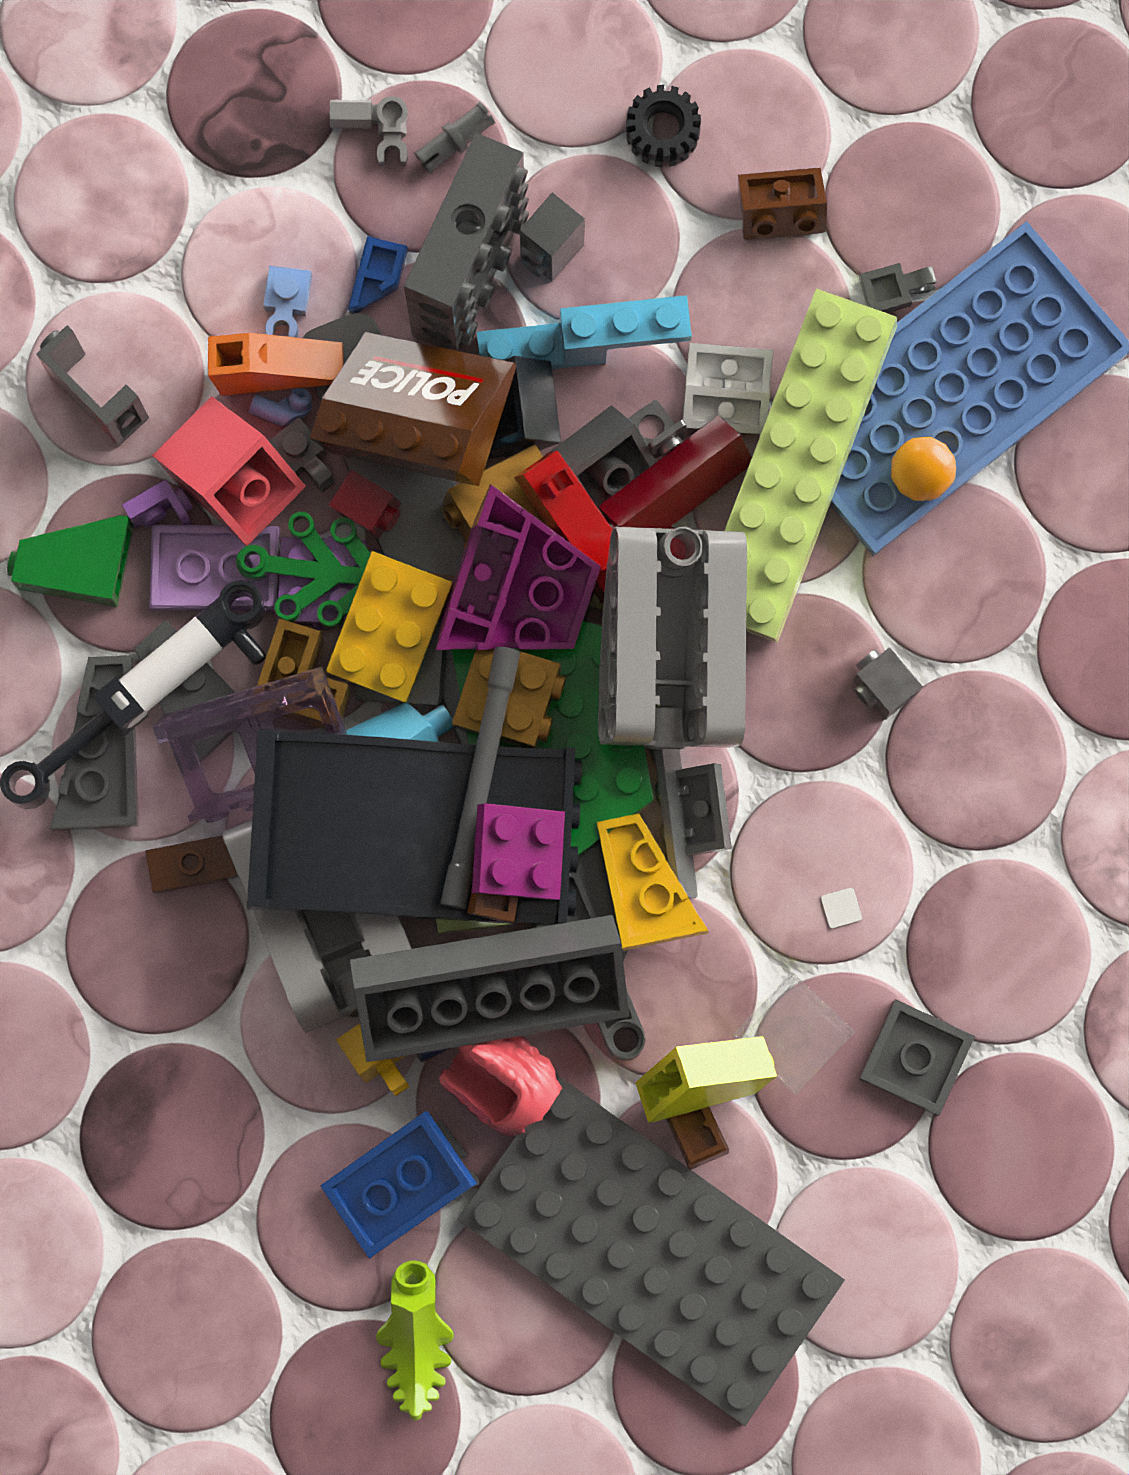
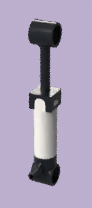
(150, 681)

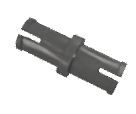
(454, 137)

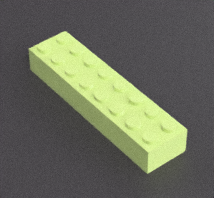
(805, 450)

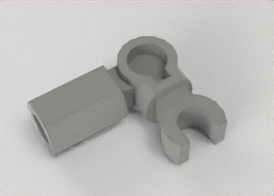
(389, 115)

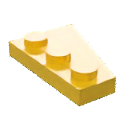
(644, 890)

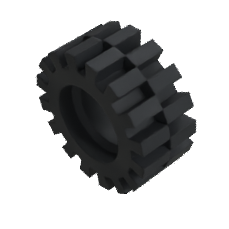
(663, 102)

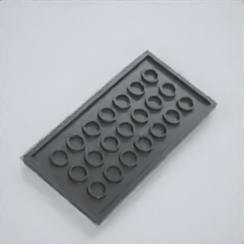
(652, 1251)

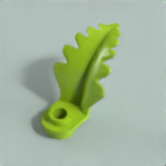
(415, 1337)

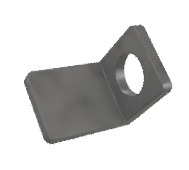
(672, 433)

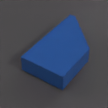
(377, 273)

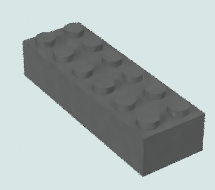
(490, 988)

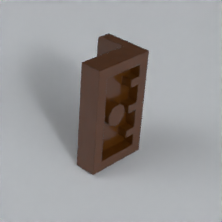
(782, 203)

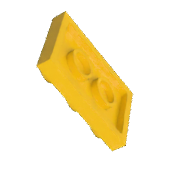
(389, 627)

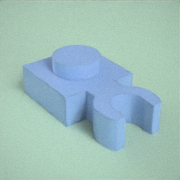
(286, 295)

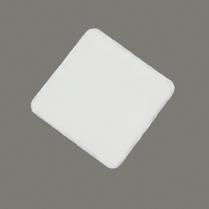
(841, 907)

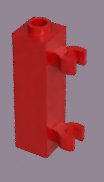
(568, 510)

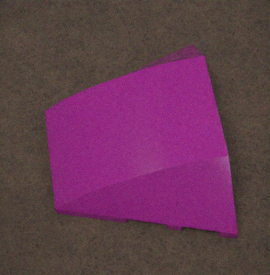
(516, 584)

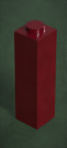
(680, 479)

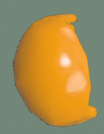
(923, 468)

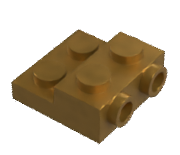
(526, 716)

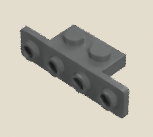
(691, 812)

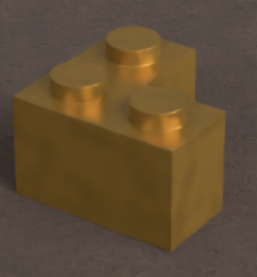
(295, 651)

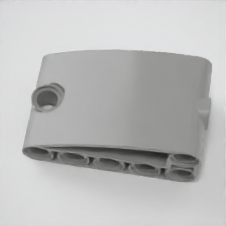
(673, 640)
(316, 947)

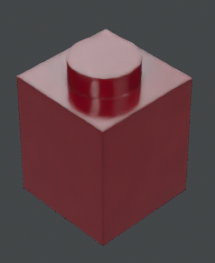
(366, 504)

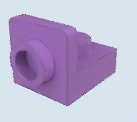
(151, 505)

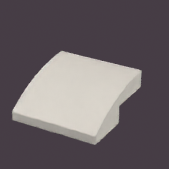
(727, 384)

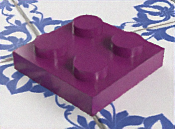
(518, 852)

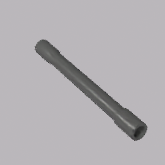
(500, 685)

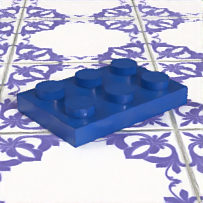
(398, 1184)

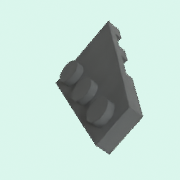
(198, 688)

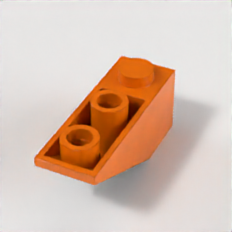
(271, 362)

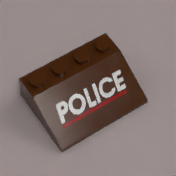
(415, 408)

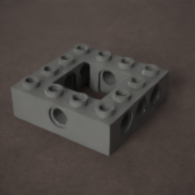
(468, 234)

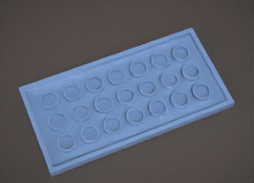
(976, 373)

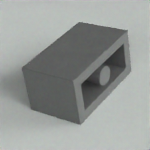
(551, 237)

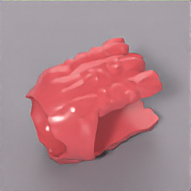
(503, 1083)

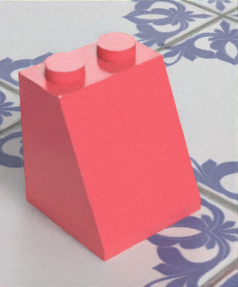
(229, 470)

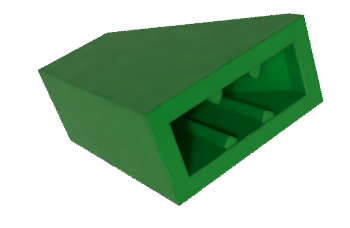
(75, 561)

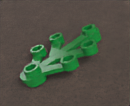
(325, 572)

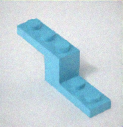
(591, 330)

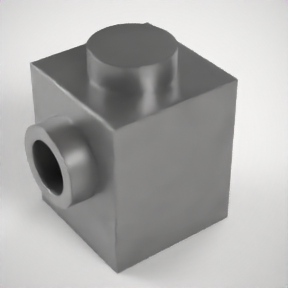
(885, 682)

